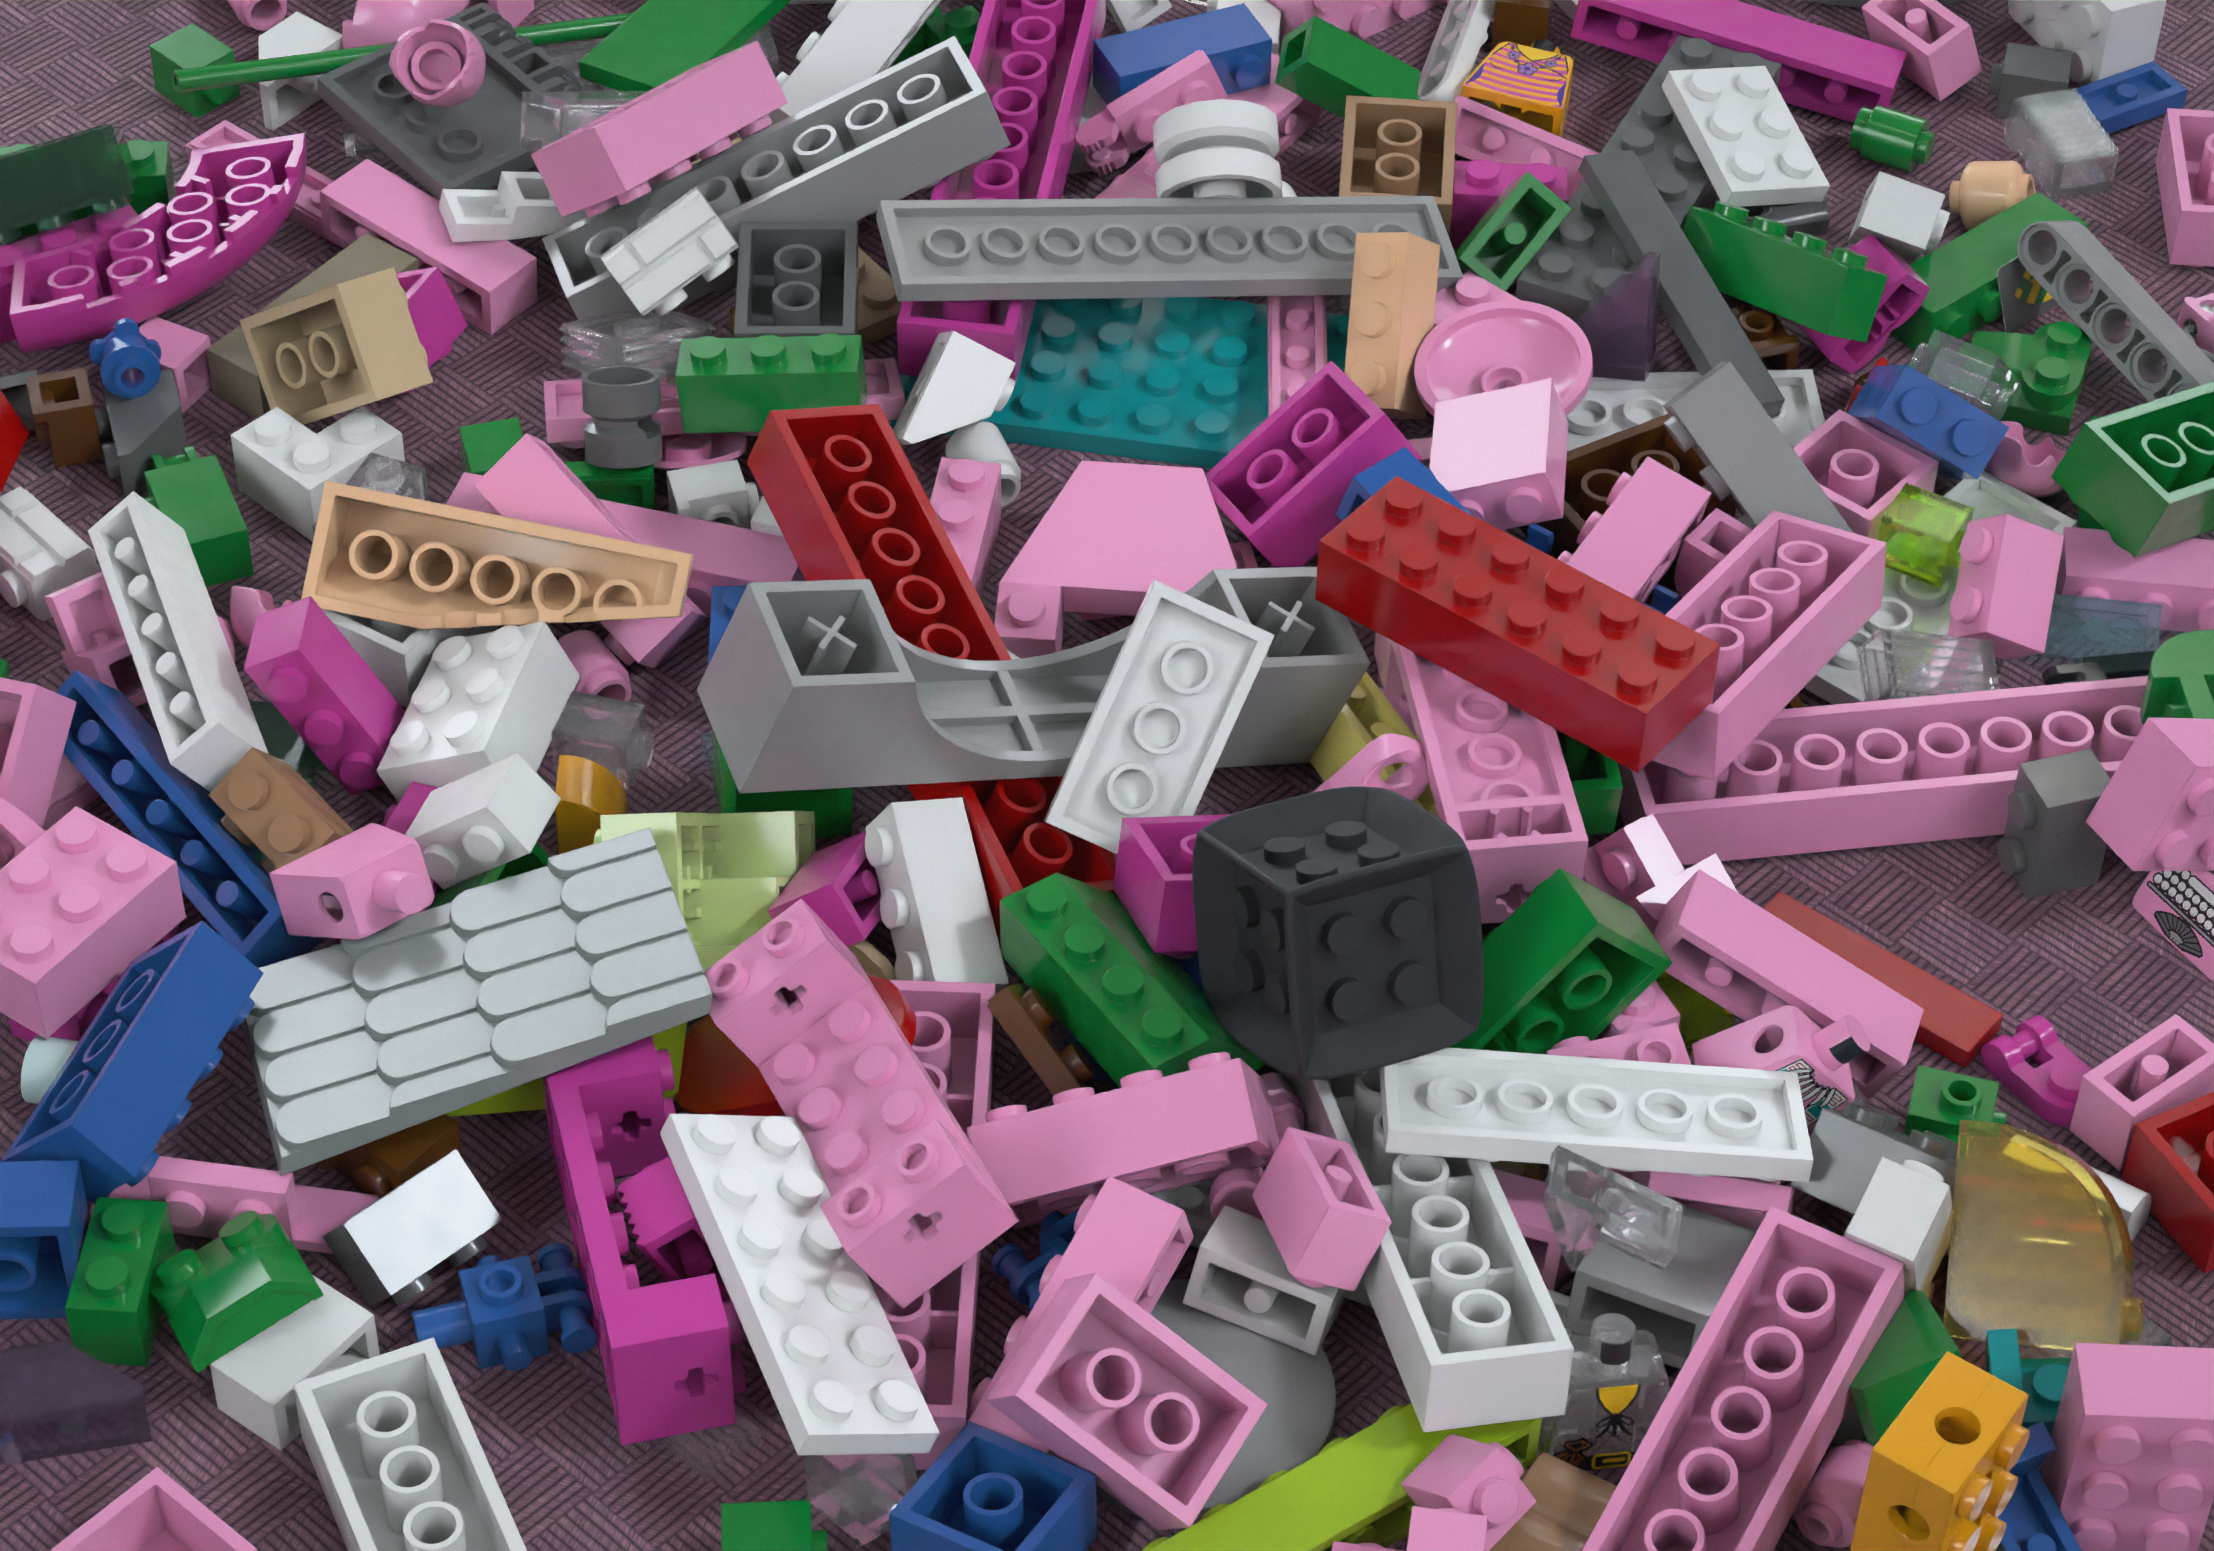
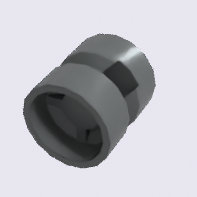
(622, 421)

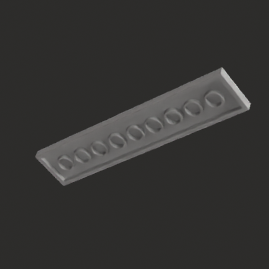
(1142, 246)

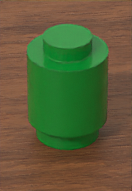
(1892, 137)

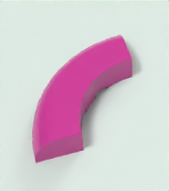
(165, 256)

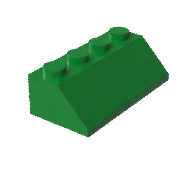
(1106, 982)

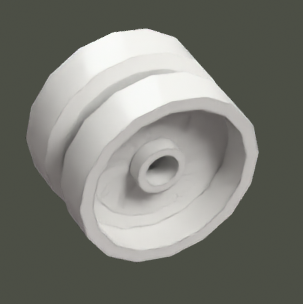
(1217, 151)

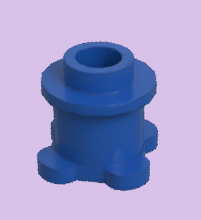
(127, 360)

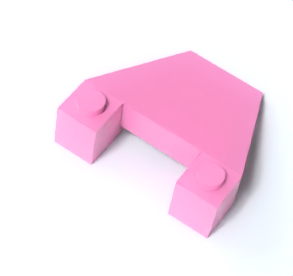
(1104, 547)

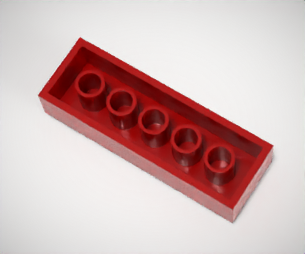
(1517, 623)

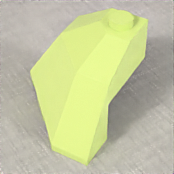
(723, 867)

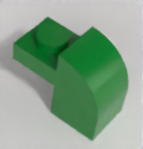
(2181, 678)

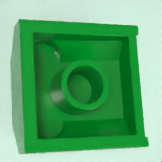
(2048, 370)
(233, 1287)

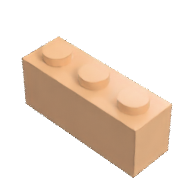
(1391, 317)

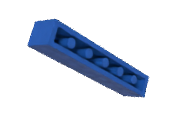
(179, 819)

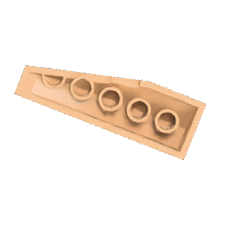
(474, 568)

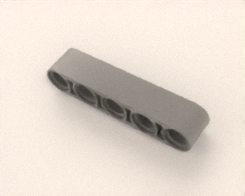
(2105, 311)

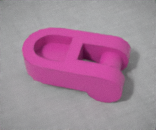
(2052, 1086)

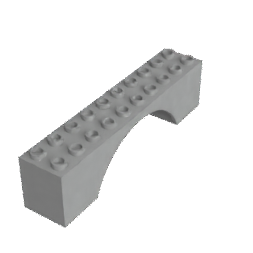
(830, 697)

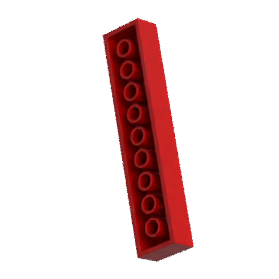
(862, 514)

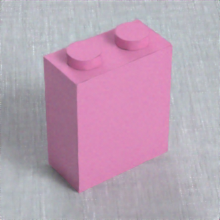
(1503, 453)

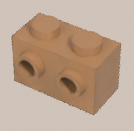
(275, 810)

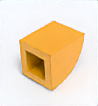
(585, 794)

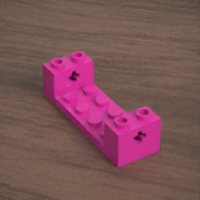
(659, 1342)

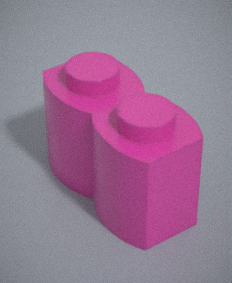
(1899, 301)

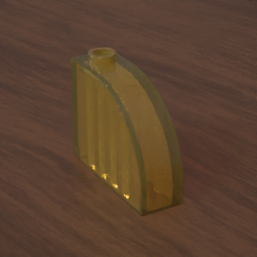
(2036, 1245)

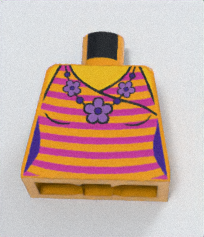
(1525, 83)

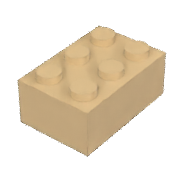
(337, 348)

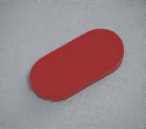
(726, 1082)

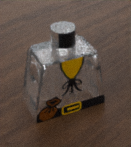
(1610, 1398)

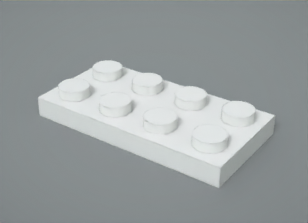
(1159, 717)

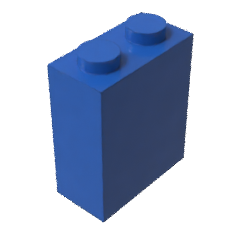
(1929, 420)

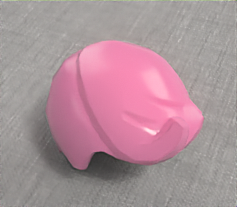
(439, 63)

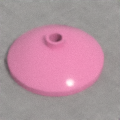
(1501, 348)

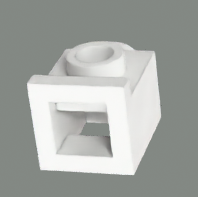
(713, 493)

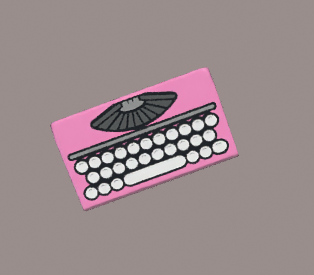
(2181, 911)

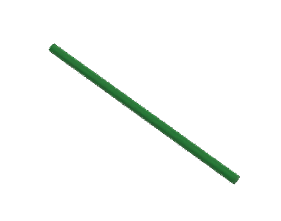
(327, 61)

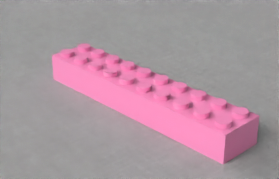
(1882, 770)

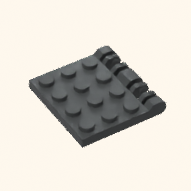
(456, 144)

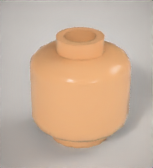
(1988, 190)

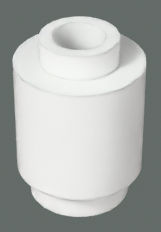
(986, 444)

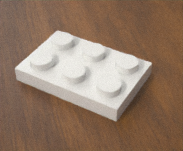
(1745, 136)

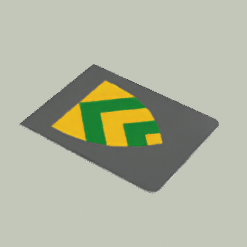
(2021, 298)

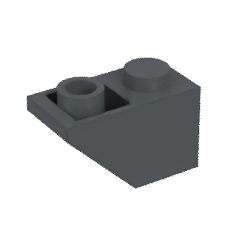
(139, 430)

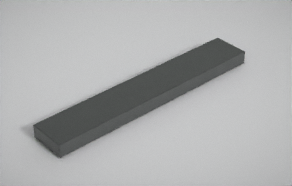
(1685, 287)

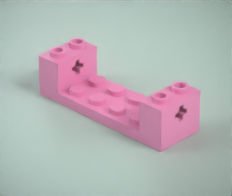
(1491, 779)
(893, 1156)

